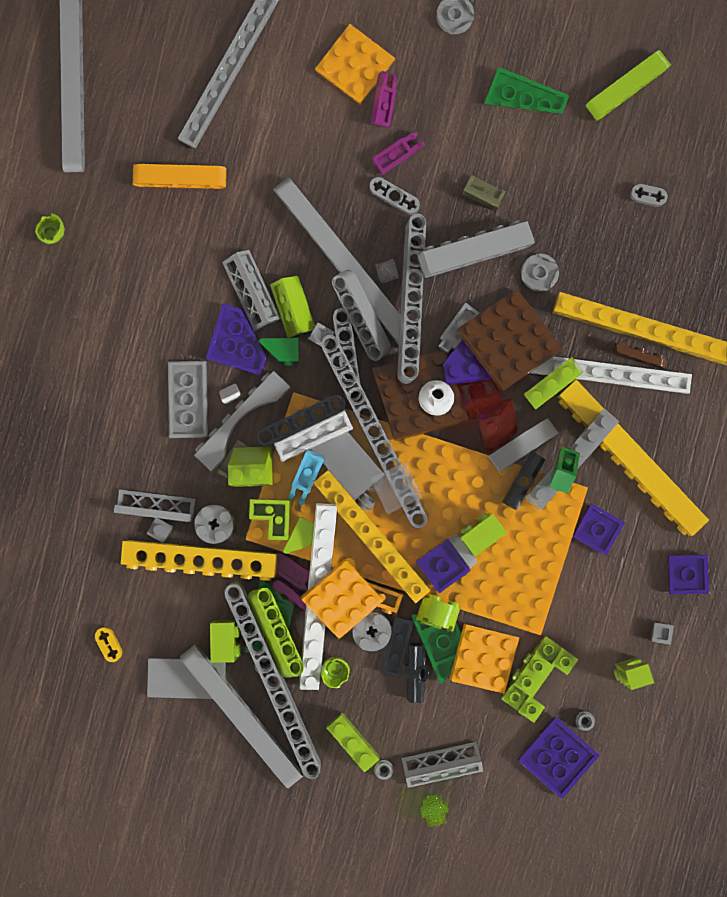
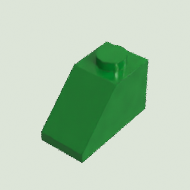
(283, 349)
(564, 470)

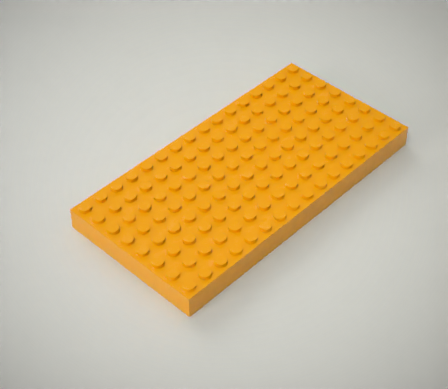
(457, 485)

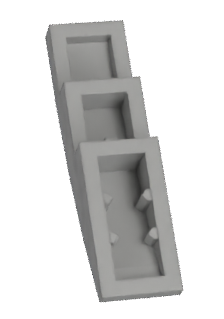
(523, 445)

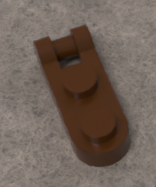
(640, 355)

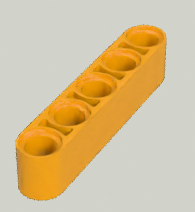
(179, 176)

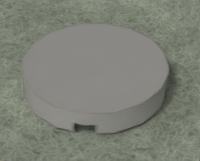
(455, 15)
(539, 272)

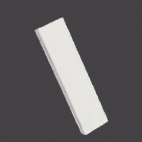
(313, 436)

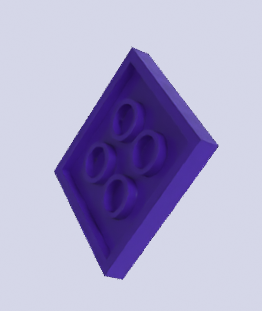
(558, 757)

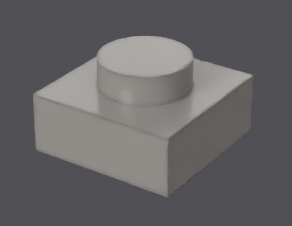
(319, 333)
(160, 530)
(661, 633)

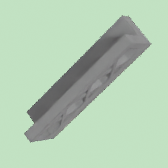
(253, 287)
(149, 512)
(442, 769)

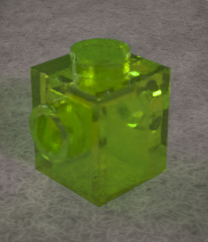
(434, 810)

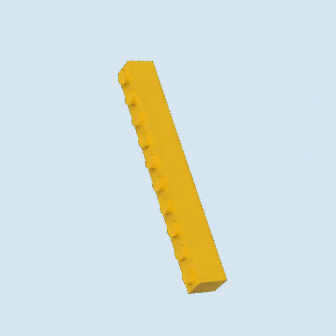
(641, 328)
(636, 462)

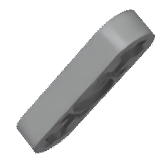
(404, 208)

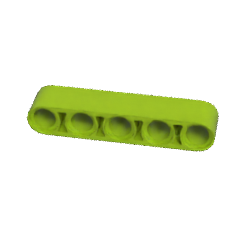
(628, 85)
(268, 628)

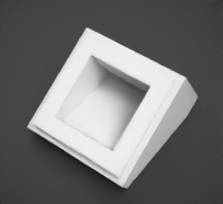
(230, 394)

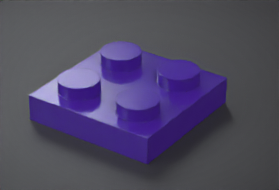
(598, 529)
(443, 565)
(688, 574)

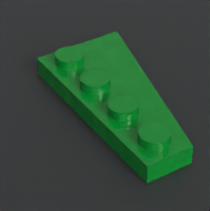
(522, 93)

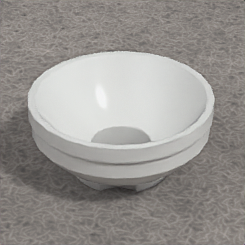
(432, 405)

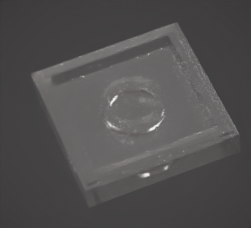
(396, 487)

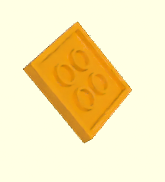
(354, 64)
(341, 598)
(484, 658)

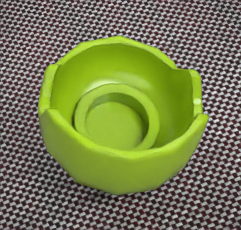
(50, 229)
(334, 672)

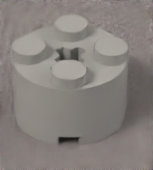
(205, 529)
(382, 635)

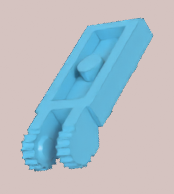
(306, 475)

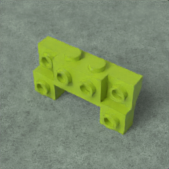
(533, 674)

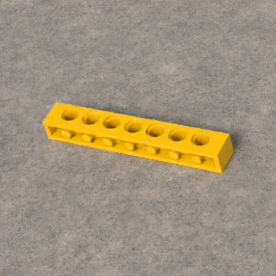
(372, 536)
(131, 558)

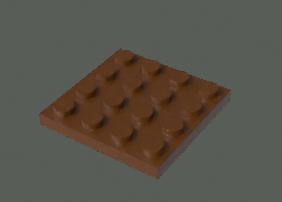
(509, 340)
(402, 403)

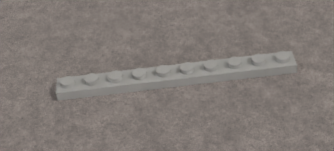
(226, 72)

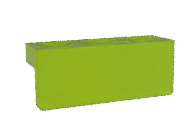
(292, 306)

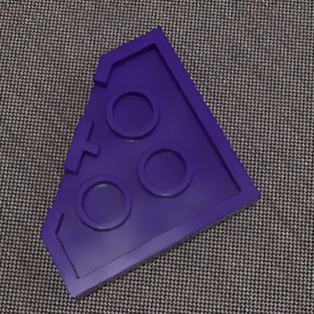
(235, 342)
(463, 367)

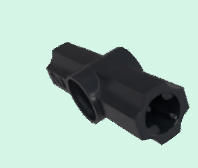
(529, 469)
(416, 672)

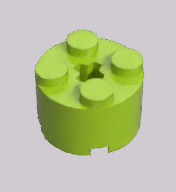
(437, 613)

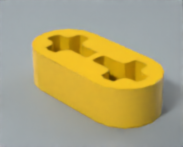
(104, 647)

